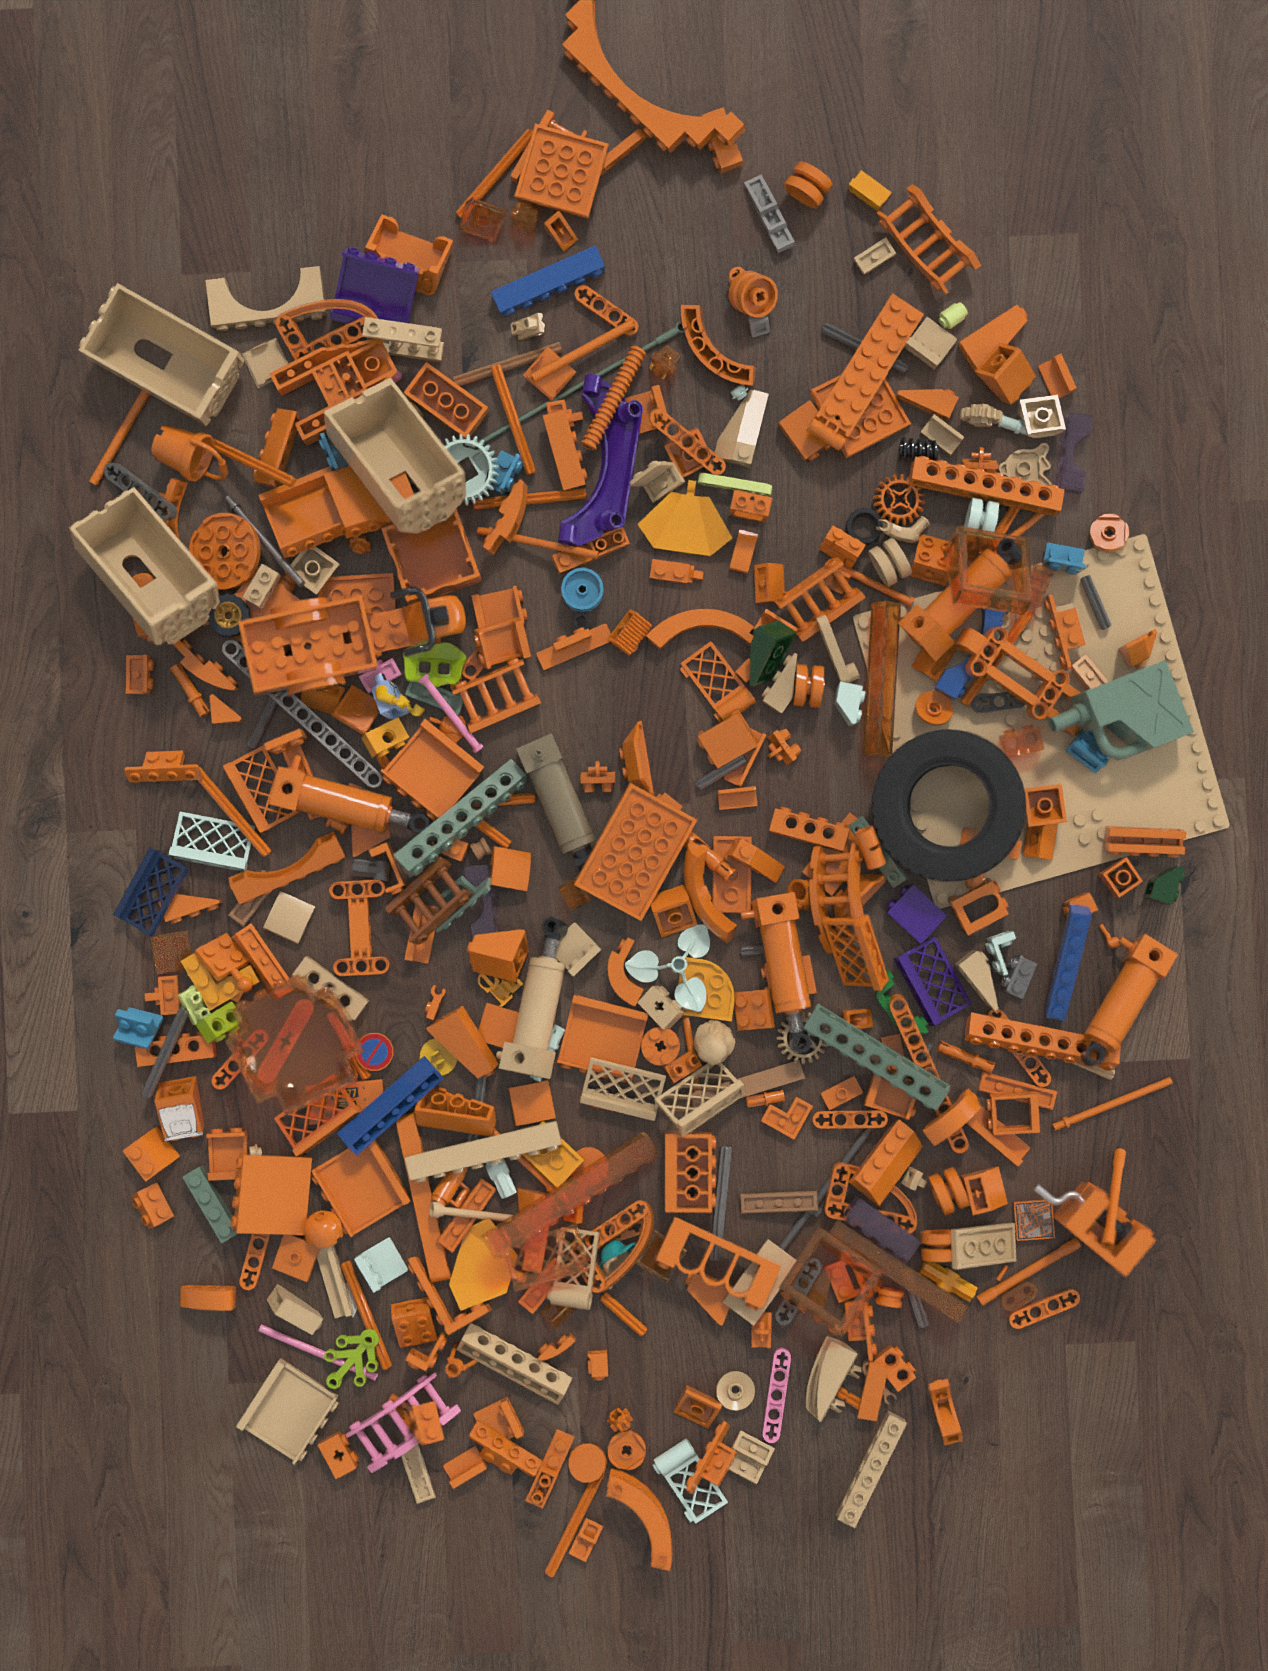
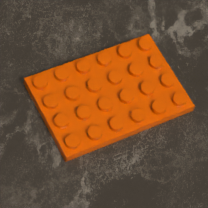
(635, 851)

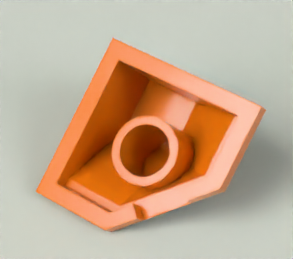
(1138, 650)

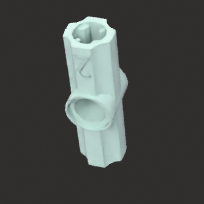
(500, 1175)

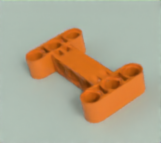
(359, 928)

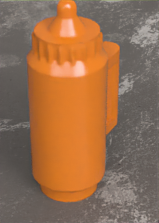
(447, 1188)

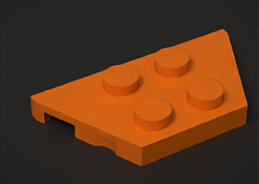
(365, 839)

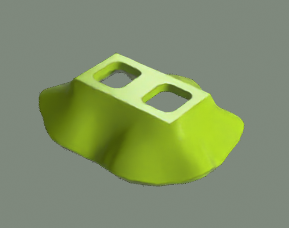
(440, 653)

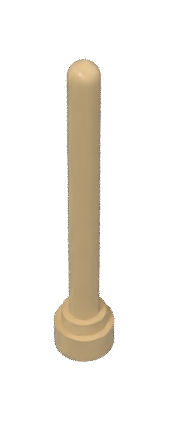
(437, 1210)

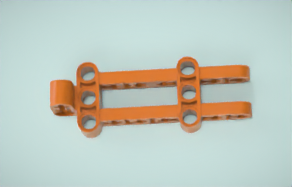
(973, 643)

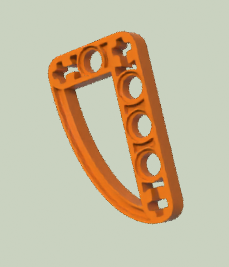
(342, 331)
(838, 1200)
(619, 1228)

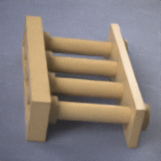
(406, 339)

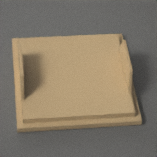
(264, 360)

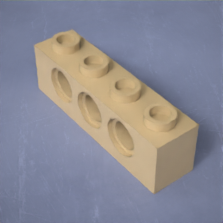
(357, 1001)

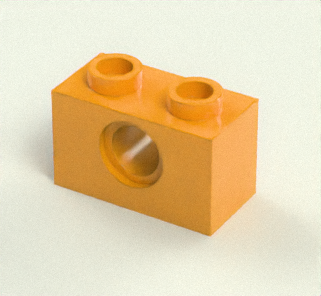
(393, 730)

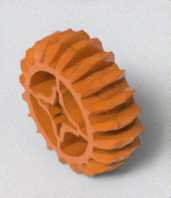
(892, 494)

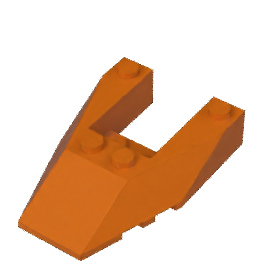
(340, 374)

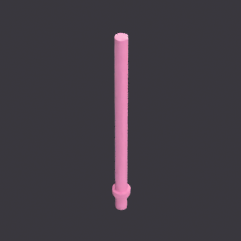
(310, 1349)

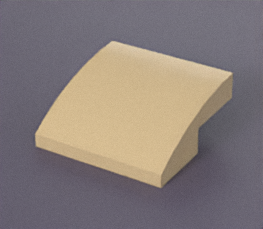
(289, 917)
(751, 1457)

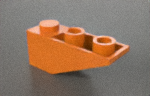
(188, 905)

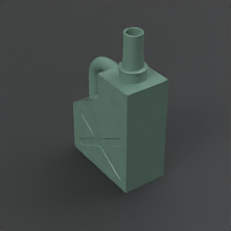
(1137, 708)

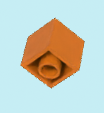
(1120, 877)

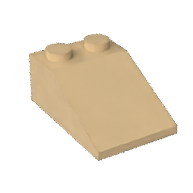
(978, 974)

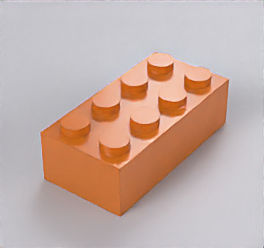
(446, 401)

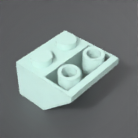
(847, 701)

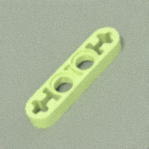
(734, 484)

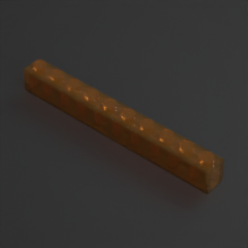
(569, 1195)

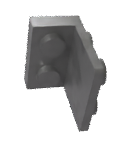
(1018, 976)

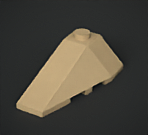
(740, 436)

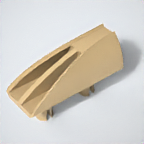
(827, 1375)

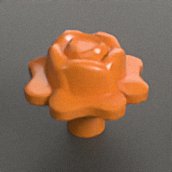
(360, 544)

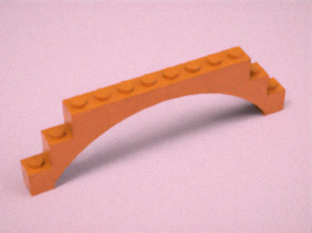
(665, 126)

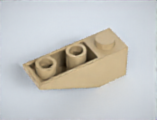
(782, 690)

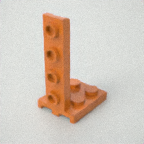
(291, 745)
(436, 1302)

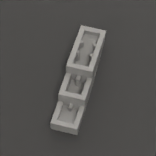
(769, 213)

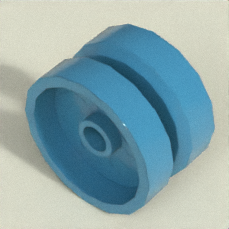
(582, 601)

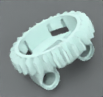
(482, 462)

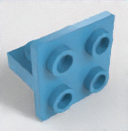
(1087, 752)
(137, 1027)

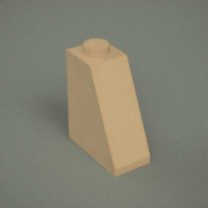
(294, 1310)

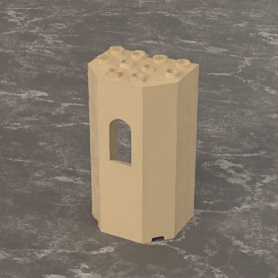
(198, 372)
(386, 438)
(182, 589)

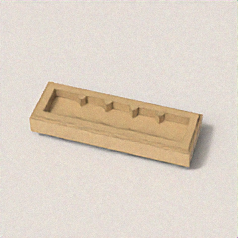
(418, 1475)

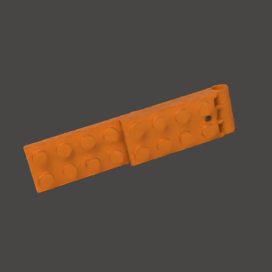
(865, 372)

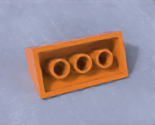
(278, 445)
(887, 1162)

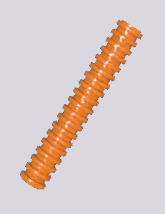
(614, 397)

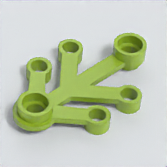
(353, 1356)

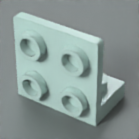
(1002, 939)
(381, 1264)

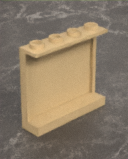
(288, 1410)

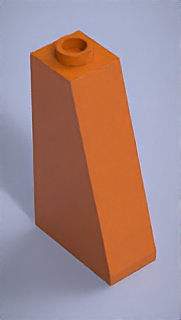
(984, 340)
(464, 1042)

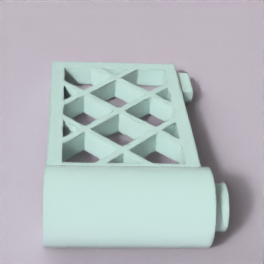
(673, 1462)

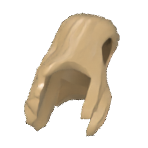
(714, 1042)

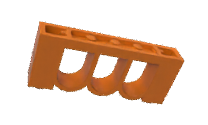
(763, 1278)

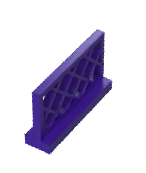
(917, 988)

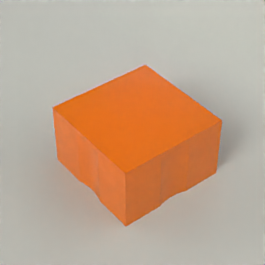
(433, 559)

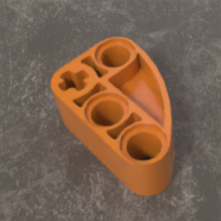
(208, 1297)

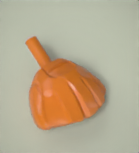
(448, 728)

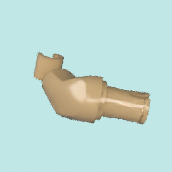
(904, 534)

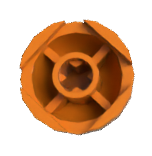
(323, 1229)

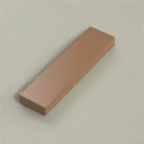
(779, 1202)

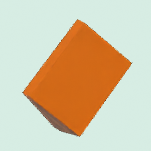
(697, 1406)

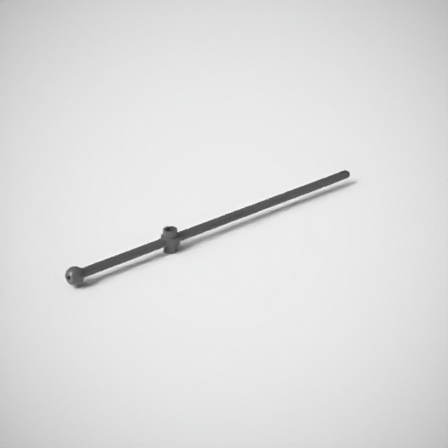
(847, 1158)

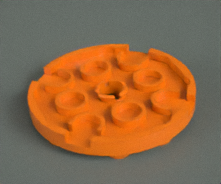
(241, 541)

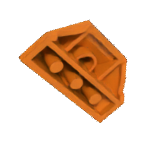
(636, 759)
(868, 886)

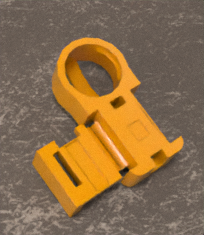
(502, 990)

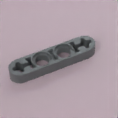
(806, 1267)

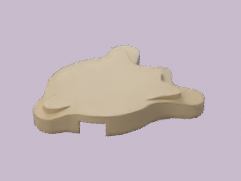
(1027, 464)

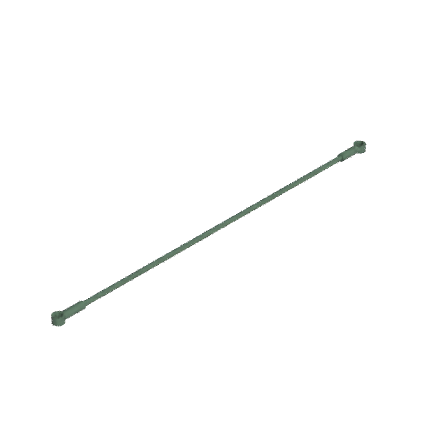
(659, 340)

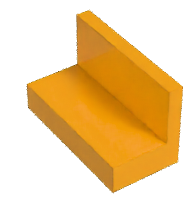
(869, 190)

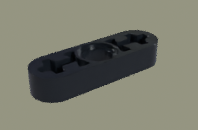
(1014, 704)

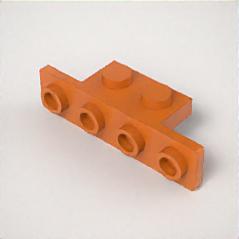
(1067, 630)
(573, 646)
(163, 767)
(862, 1329)
(503, 1452)
(715, 1462)

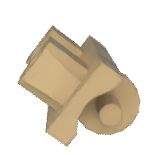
(528, 327)

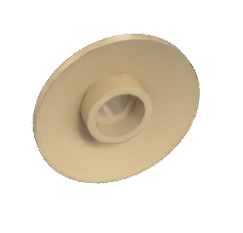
(737, 1400)

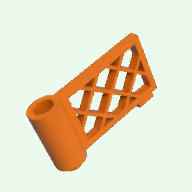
(736, 699)

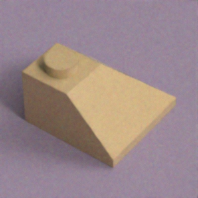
(314, 568)

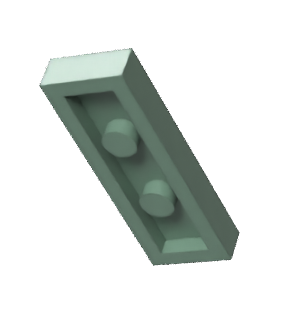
(419, 692)

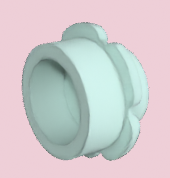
(739, 392)

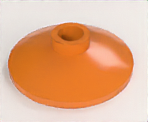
(938, 703)

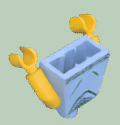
(390, 701)

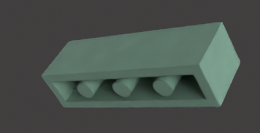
(210, 1203)

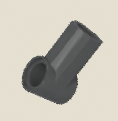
(376, 870)

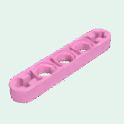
(776, 1404)

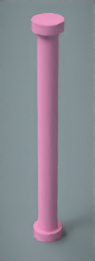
(450, 713)

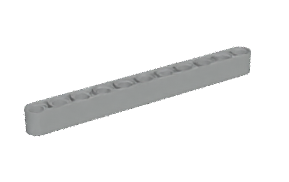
(309, 721)

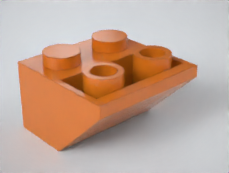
(984, 1190)

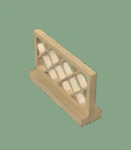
(616, 1102)
(712, 1105)

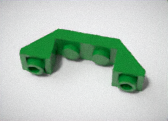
(884, 1003)

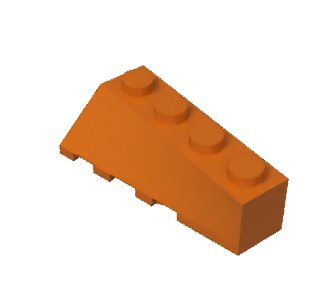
(454, 1113)
(525, 1198)

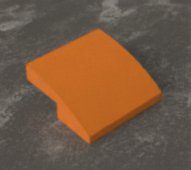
(510, 868)
(498, 1025)
(531, 1103)

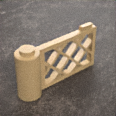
(575, 1294)

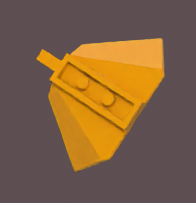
(685, 524)
(476, 1272)

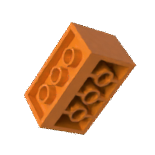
(679, 1180)

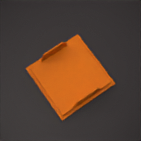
(553, 383)

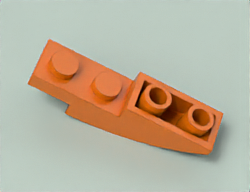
(512, 511)
(605, 544)
(209, 672)
(549, 1468)

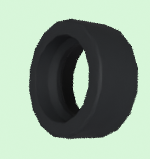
(864, 512)

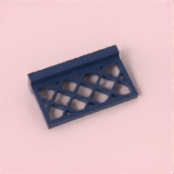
(141, 885)

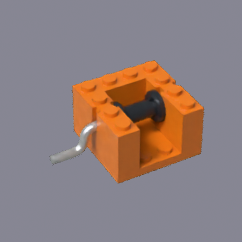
(1085, 1216)

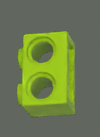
(219, 1021)

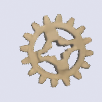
(981, 415)

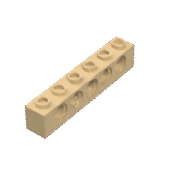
(521, 1370)
(871, 1469)

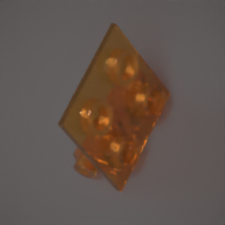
(169, 951)

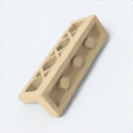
(334, 1282)

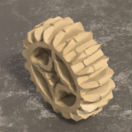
(816, 1047)

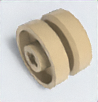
(890, 562)

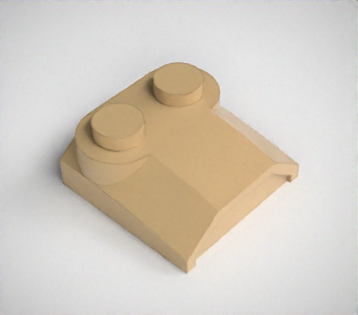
(1042, 416)

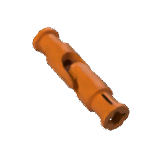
(713, 859)

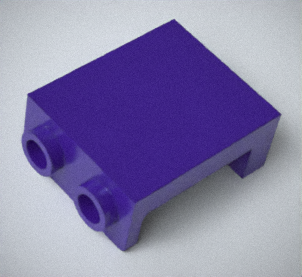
(915, 913)

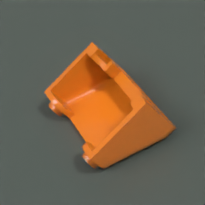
(427, 256)

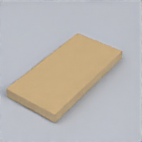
(983, 1245)
(772, 1253)

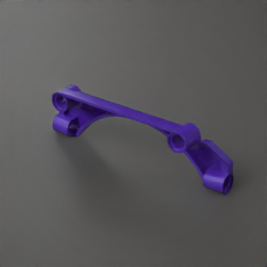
(618, 457)

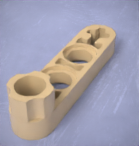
(844, 672)

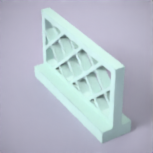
(205, 857)

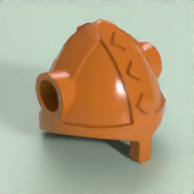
(802, 893)

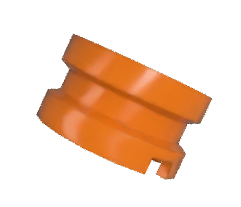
(889, 1297)

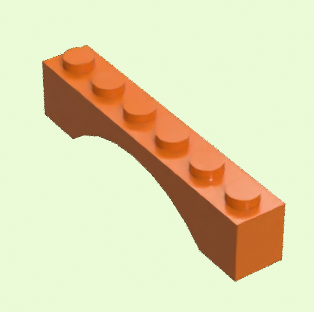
(252, 884)

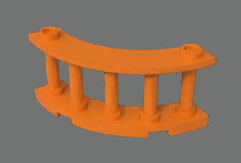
(941, 231)
(817, 888)
(644, 1502)

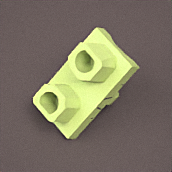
(192, 1002)

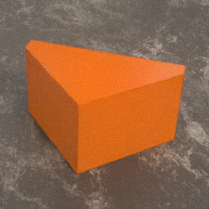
(560, 231)
(222, 713)
(859, 1017)

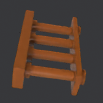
(417, 887)

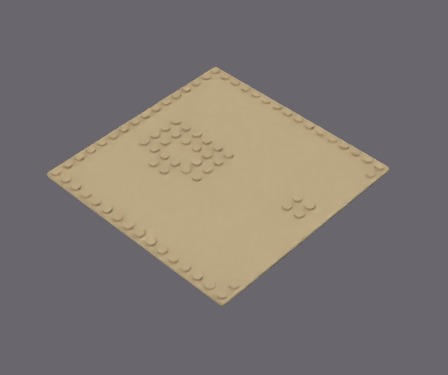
(1154, 789)

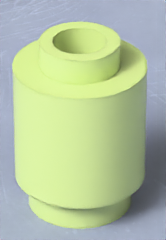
(952, 315)

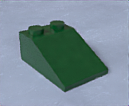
(768, 651)

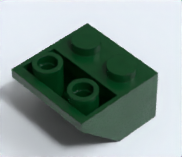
(1164, 886)

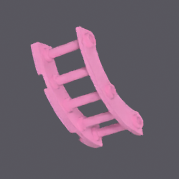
(394, 1451)

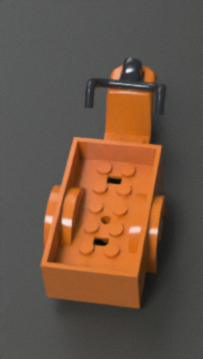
(318, 645)

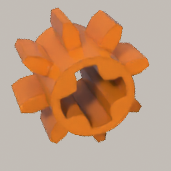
(620, 1420)

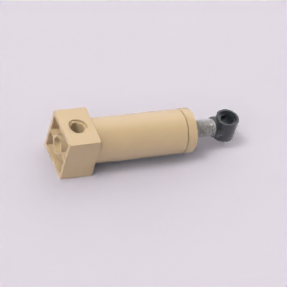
(537, 1010)

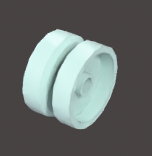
(980, 519)

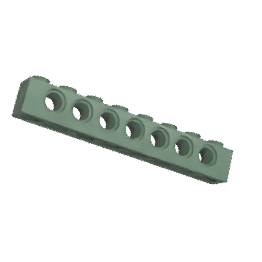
(508, 772)
(888, 1057)

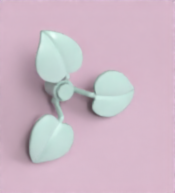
(688, 994)

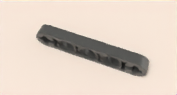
(148, 492)

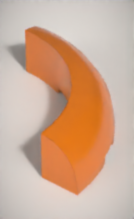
(707, 353)
(700, 897)

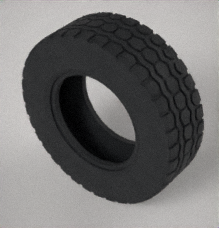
(895, 788)

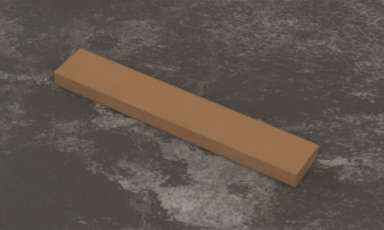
(762, 1081)

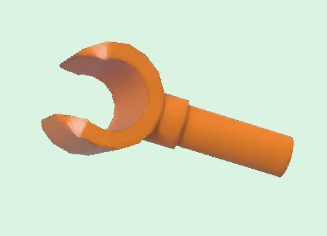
(1111, 942)

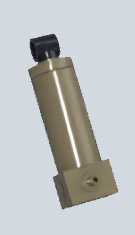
(558, 797)

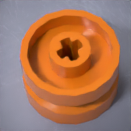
(808, 184)
(753, 294)
(809, 686)
(948, 1191)
(940, 1245)

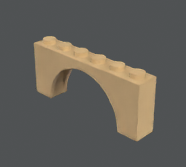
(228, 313)

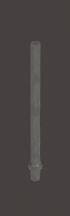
(235, 508)

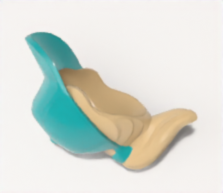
(613, 1256)

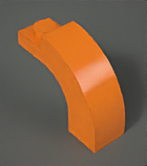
(621, 984)
(953, 1118)
(945, 1412)

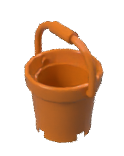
(187, 453)

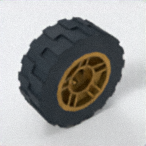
(227, 604)

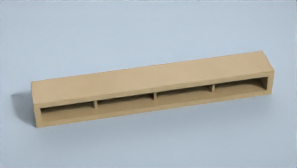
(483, 1150)

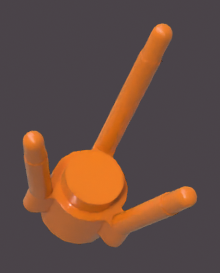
(456, 1366)

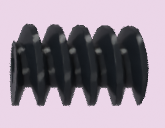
(918, 449)

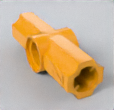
(948, 1280)

